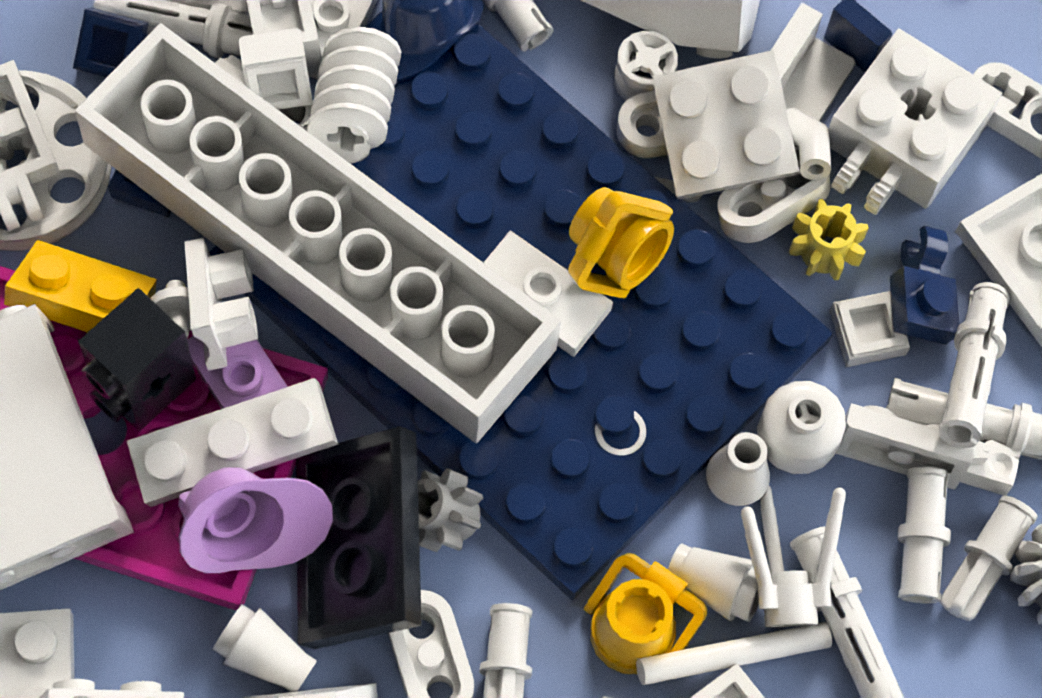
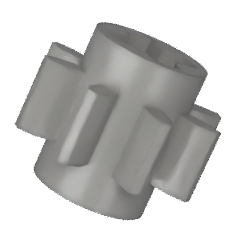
(446, 510)

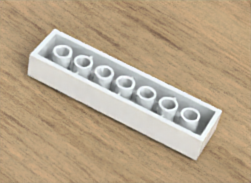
(319, 232)

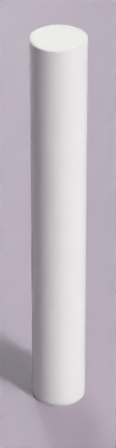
(728, 653)

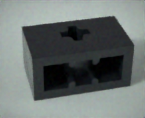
(136, 361)

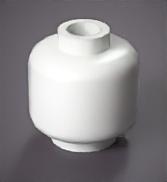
(801, 427)

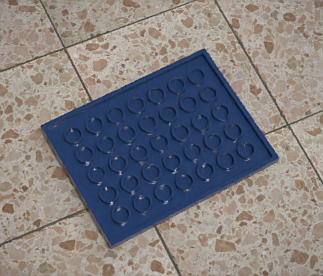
(689, 349)

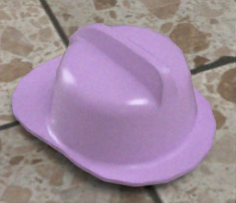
(251, 521)

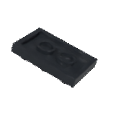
(369, 565)

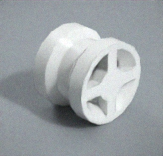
(643, 52)

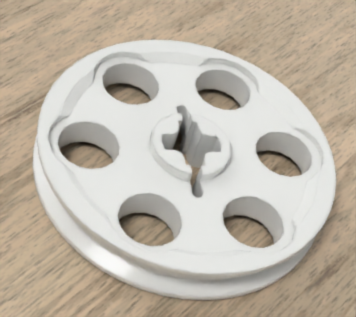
(55, 108)

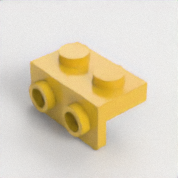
(72, 285)

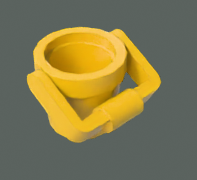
(621, 235)
(638, 614)

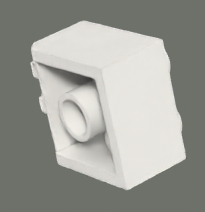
(909, 122)

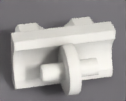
(201, 306)

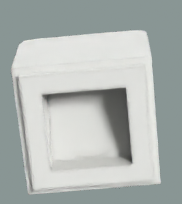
(276, 67)

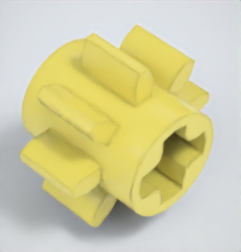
(831, 222)

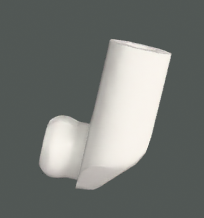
(813, 144)

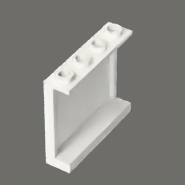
(50, 474)

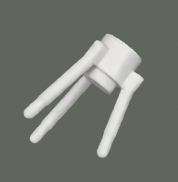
(788, 595)

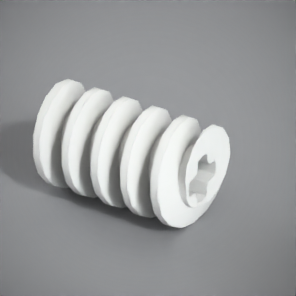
(354, 91)

